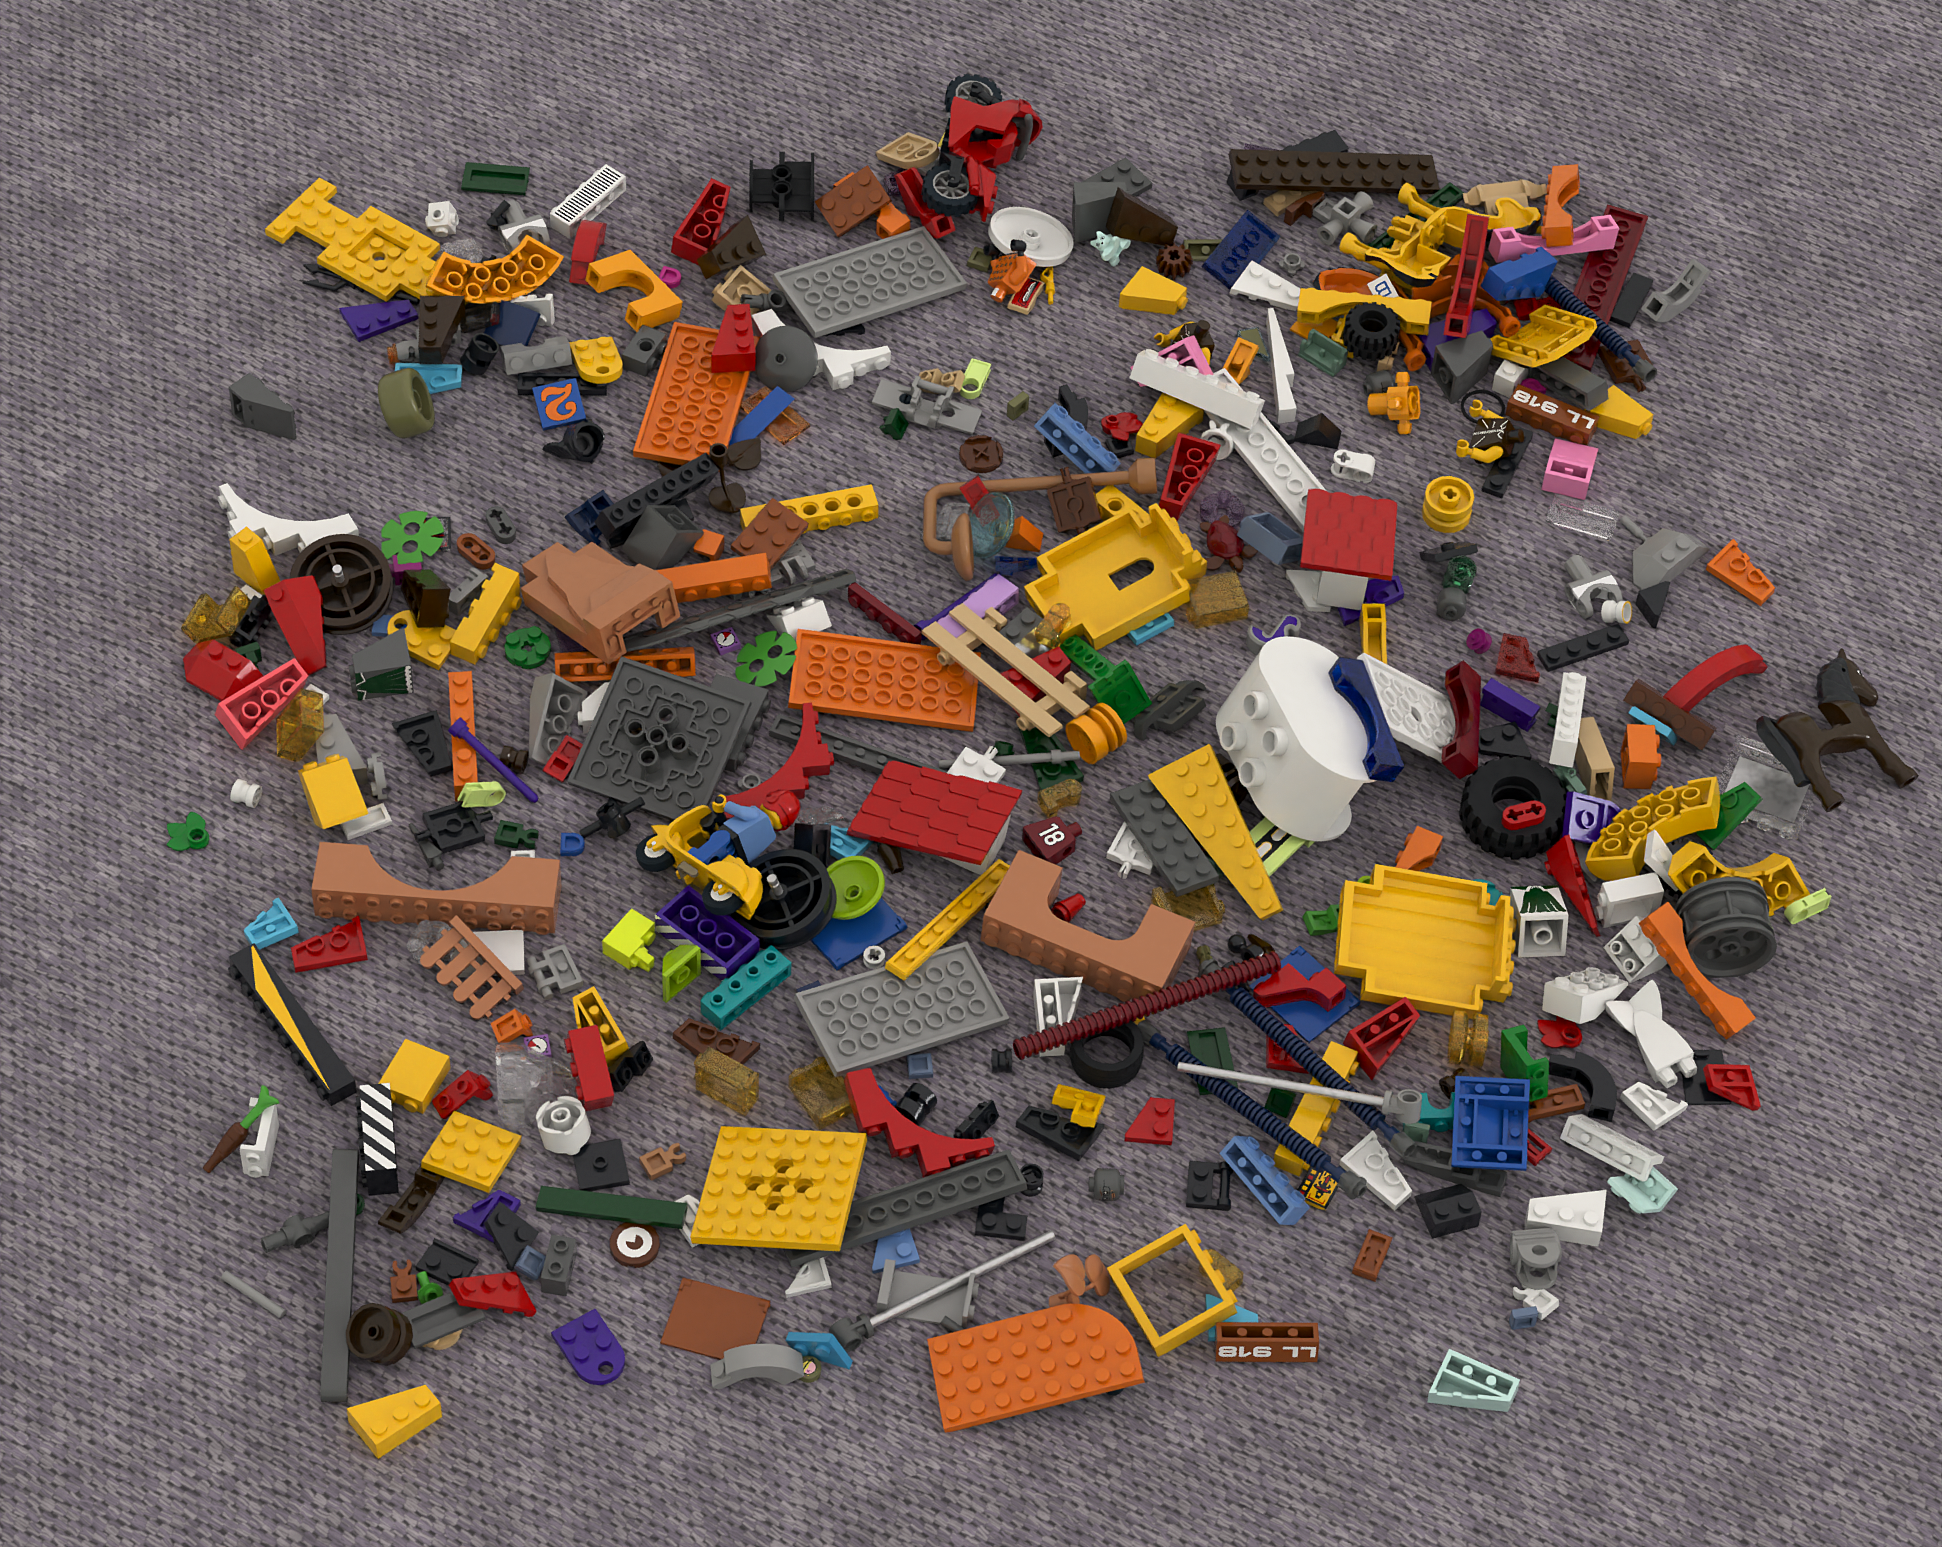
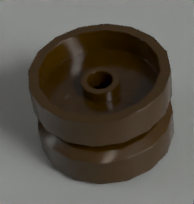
(379, 1334)

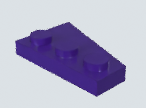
(377, 318)
(1376, 592)

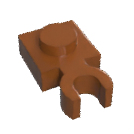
(403, 1284)

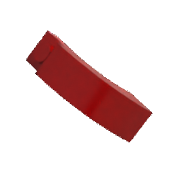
(585, 248)

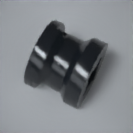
(998, 1060)

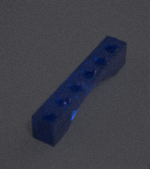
(1354, 685)

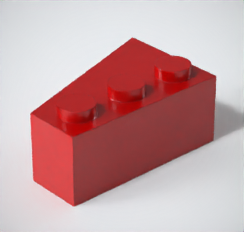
(1052, 661)

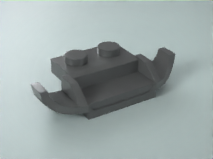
(1170, 708)

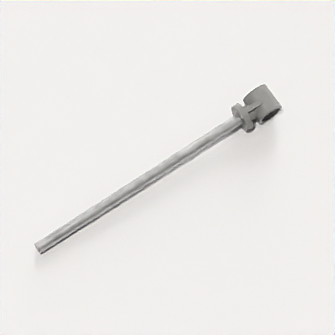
(1405, 1104)

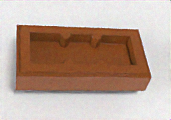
(1372, 1255)

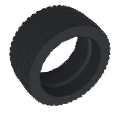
(1105, 1074)

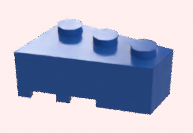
(1520, 278)

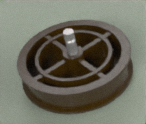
(351, 579)

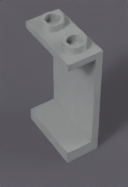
(901, 1286)

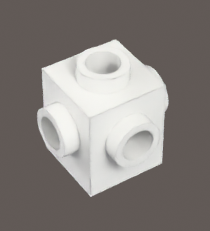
(442, 219)

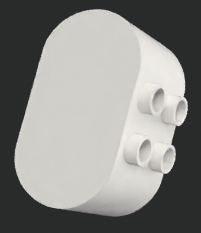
(1295, 739)

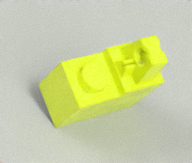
(628, 941)

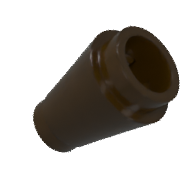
(891, 856)

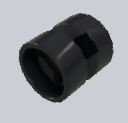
(479, 353)
(916, 1103)

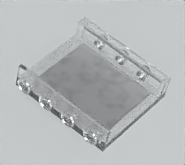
(1783, 803)

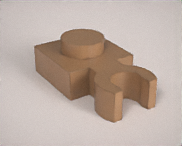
(659, 1162)

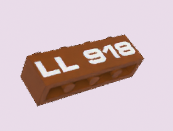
(1551, 415)
(1266, 1342)

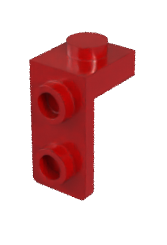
(460, 1091)

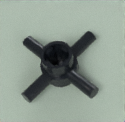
(613, 818)

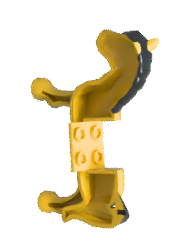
(1416, 259)

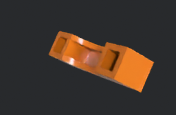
(889, 221)

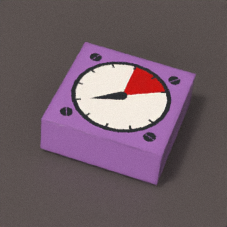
(725, 641)
(539, 1043)

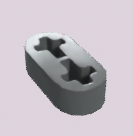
(496, 527)

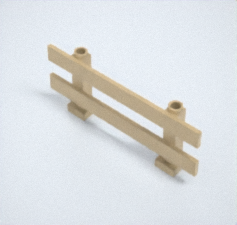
(986, 631)

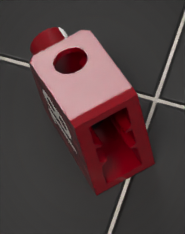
(1051, 839)

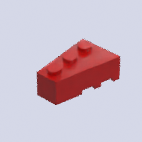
(735, 342)
(1382, 1035)
(589, 1068)

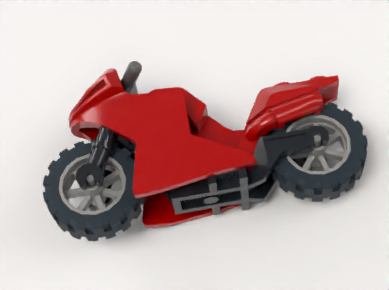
(977, 136)

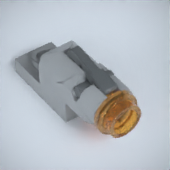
(408, 350)

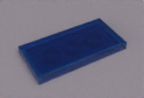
(1244, 243)

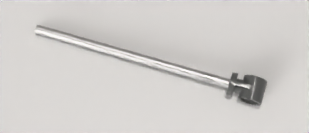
(850, 1333)

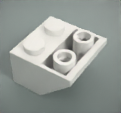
(802, 614)
(1634, 952)

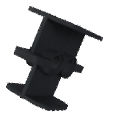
(786, 186)

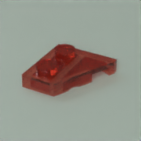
(1516, 659)

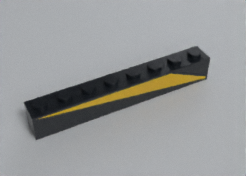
(292, 1024)

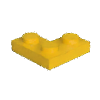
(1085, 1104)

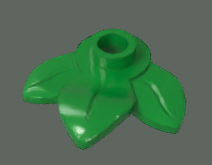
(185, 833)

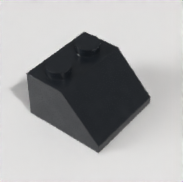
(1449, 1210)

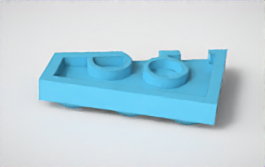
(437, 376)

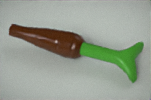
(239, 1130)

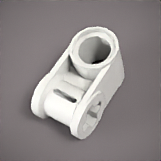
(1355, 466)

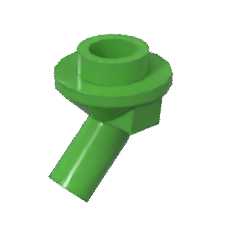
(428, 1290)

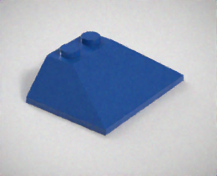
(1490, 1123)

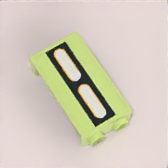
(1275, 844)

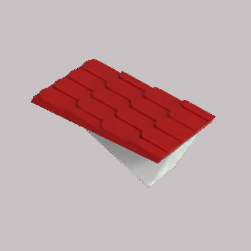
(1348, 543)
(937, 814)

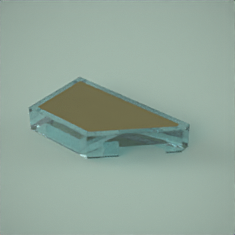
(1254, 336)

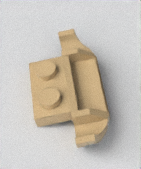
(1487, 194)

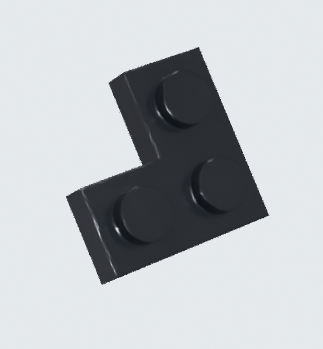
(996, 1224)

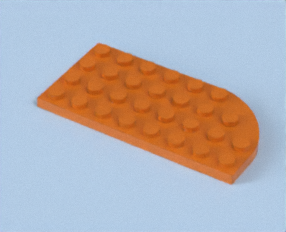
(1031, 1363)

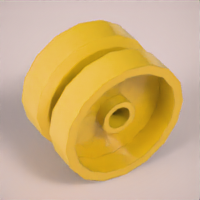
(1448, 504)

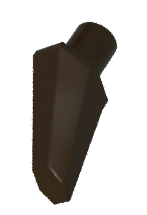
(1266, 947)

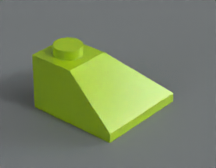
(680, 969)

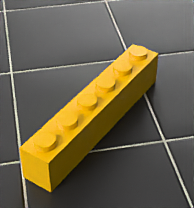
(1314, 1110)

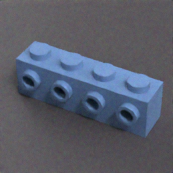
(1075, 442)
(1265, 1180)

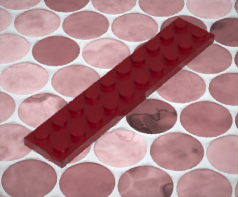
(1605, 276)

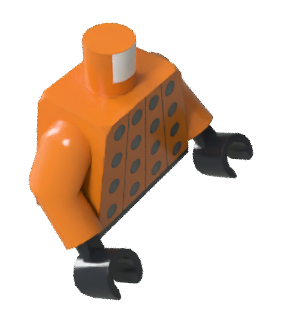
(1008, 270)

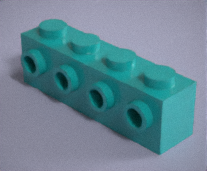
(745, 987)

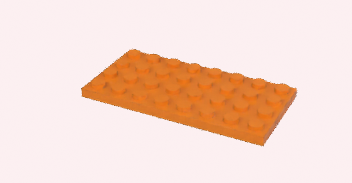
(688, 402)
(881, 681)

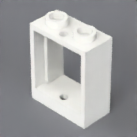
(1628, 897)

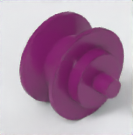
(1479, 641)

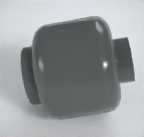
(1451, 603)

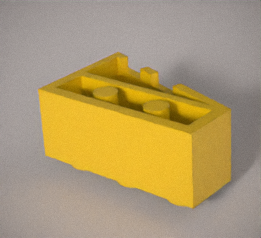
(592, 1011)

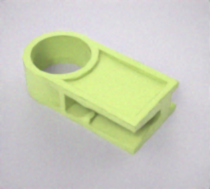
(975, 374)
(478, 794)
(1807, 906)

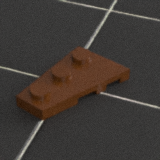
(699, 1036)

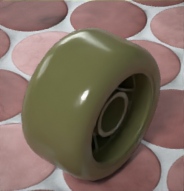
(406, 403)

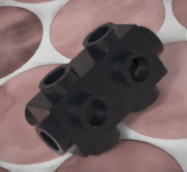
(254, 618)

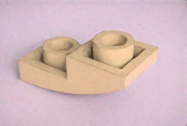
(948, 379)

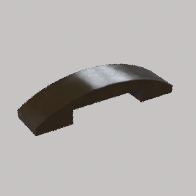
(412, 1202)

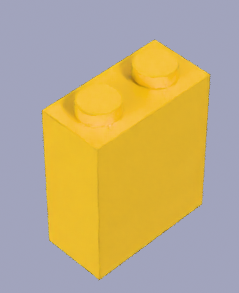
(415, 1075)

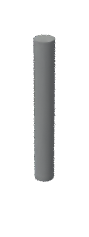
(253, 1294)

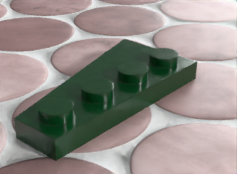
(1046, 772)

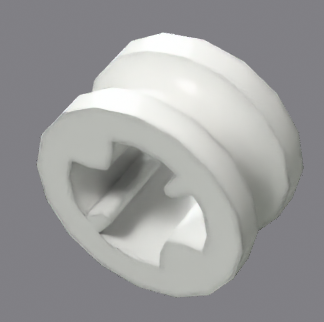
(876, 950)

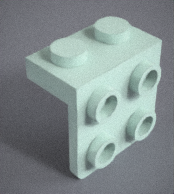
(1644, 1196)

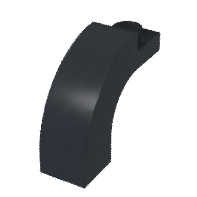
(1076, 409)
(1592, 1077)

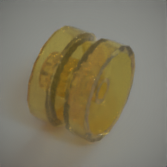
(1471, 1039)

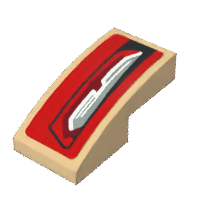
(1025, 299)

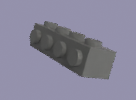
(1572, 382)

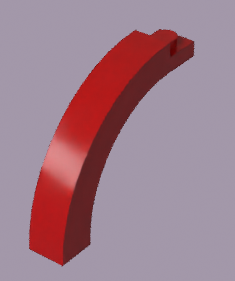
(1713, 673)

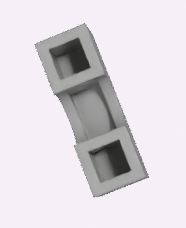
(550, 354)

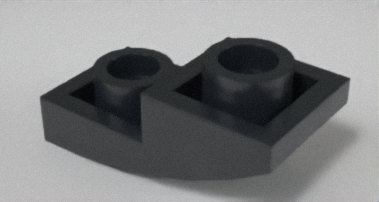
(630, 1063)

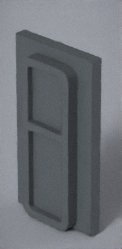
(440, 1318)

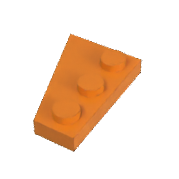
(1738, 572)

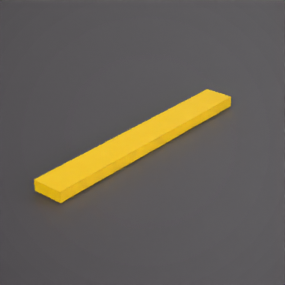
(947, 922)

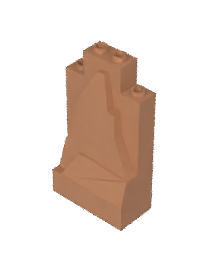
(596, 596)

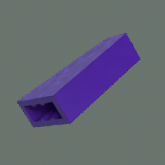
(1480, 321)

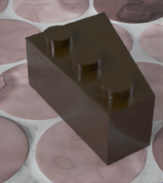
(1139, 222)
(437, 325)
(426, 597)

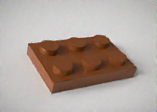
(853, 201)
(770, 533)

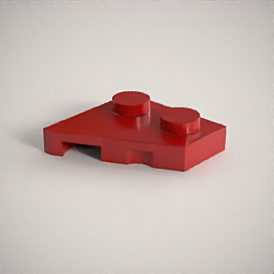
(1733, 1083)

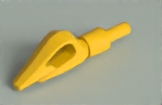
(1049, 289)

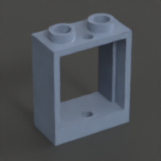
(1271, 537)

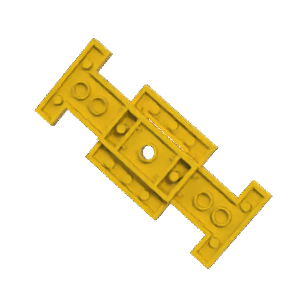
(354, 245)

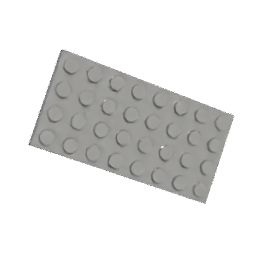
(869, 281)
(885, 1017)

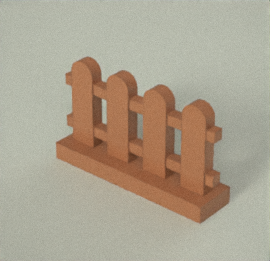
(465, 958)

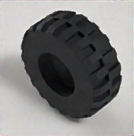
(1515, 780)

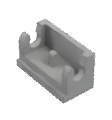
(464, 594)

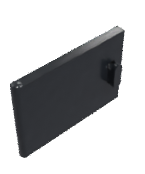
(1696, 1087)

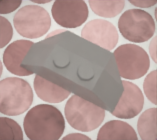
(1665, 557)

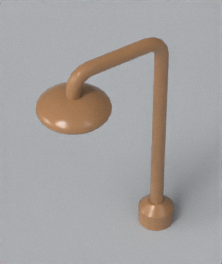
(1140, 477)

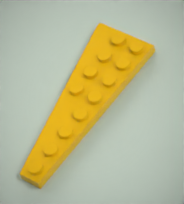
(1208, 808)

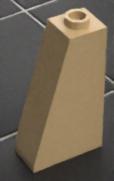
(1594, 761)

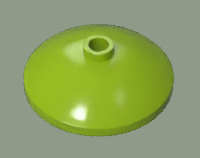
(858, 878)

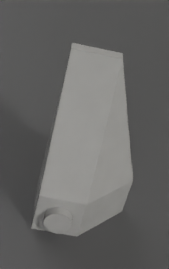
(552, 710)

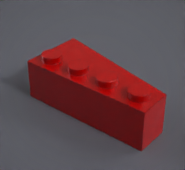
(702, 223)

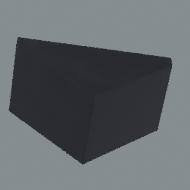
(1319, 432)
(1651, 602)

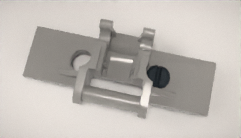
(925, 412)

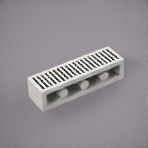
(587, 200)

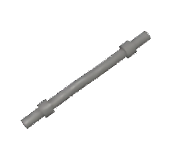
(1054, 756)

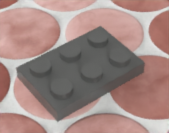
(1124, 172)

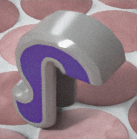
(1287, 626)

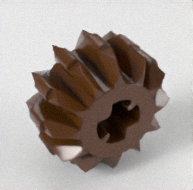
(1174, 260)

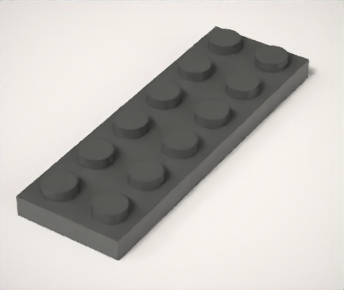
(1164, 838)

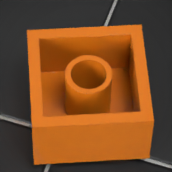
(1640, 756)

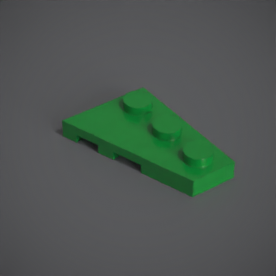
(1734, 808)

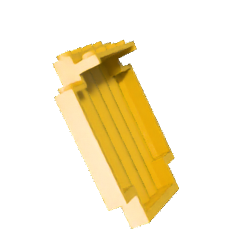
(1425, 940)

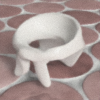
(1227, 444)

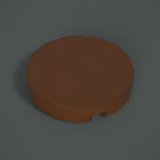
(981, 454)

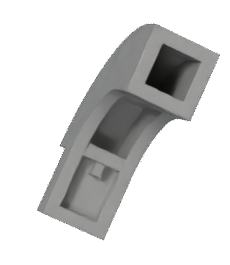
(1674, 300)
(757, 1360)

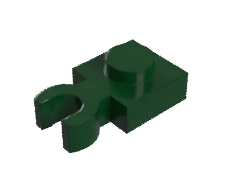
(511, 834)

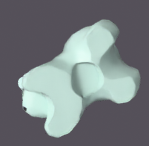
(1110, 247)

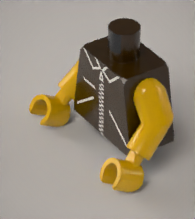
(1199, 330)
(1491, 438)

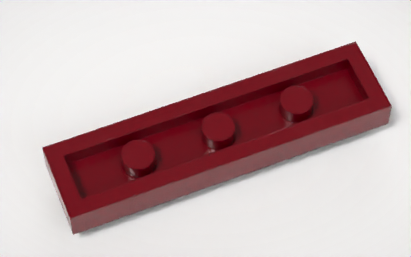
(878, 611)

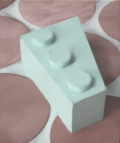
(1472, 1385)

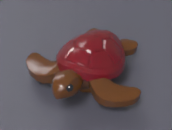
(1225, 545)

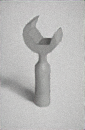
(1633, 528)

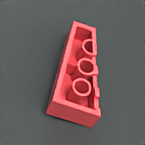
(260, 702)

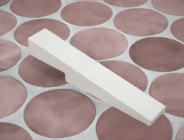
(1281, 371)

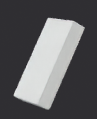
(374, 820)

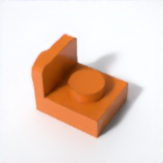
(511, 1026)

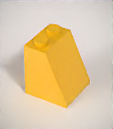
(332, 791)

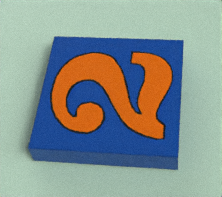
(559, 404)

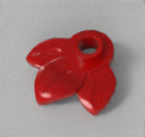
(1121, 425)
(1556, 1033)

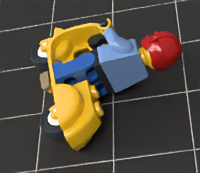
(724, 849)

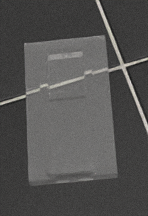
(1582, 517)

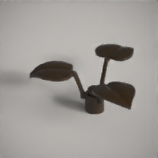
(744, 456)

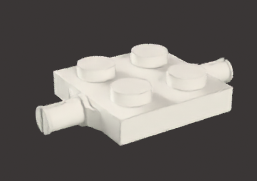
(978, 766)
(1129, 853)

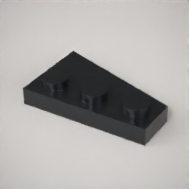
(426, 741)
(1058, 1131)

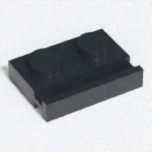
(446, 1262)

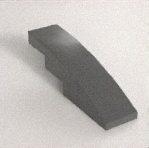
(1438, 1161)

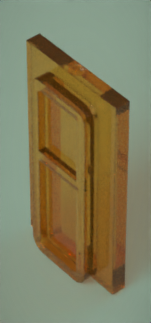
(785, 425)

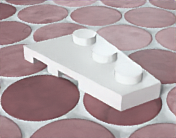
(1267, 286)
(1373, 1164)

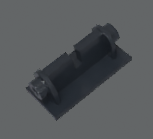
(982, 1119)

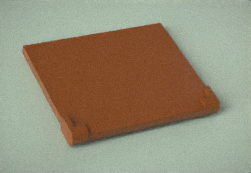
(713, 1319)

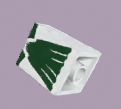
(1540, 921)

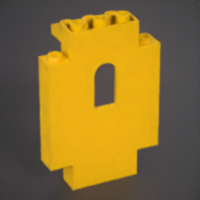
(1081, 569)

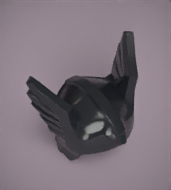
(580, 442)

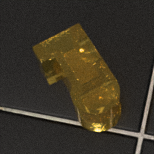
(1052, 625)
(1059, 796)
(1231, 1274)

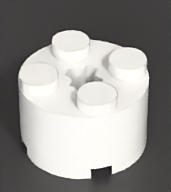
(563, 1125)

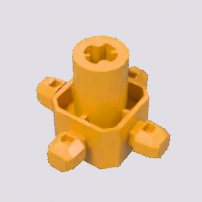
(1398, 403)

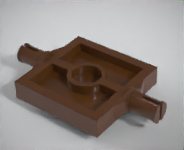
(1620, 369)
(1074, 503)

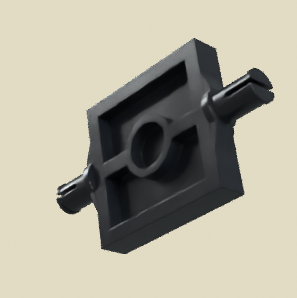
(453, 827)

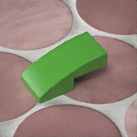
(1322, 921)

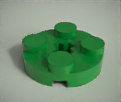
(527, 636)

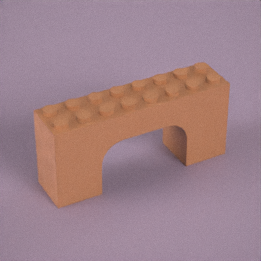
(1127, 968)

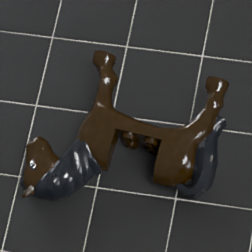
(1800, 742)

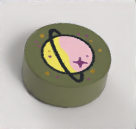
(812, 1369)

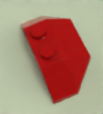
(218, 669)

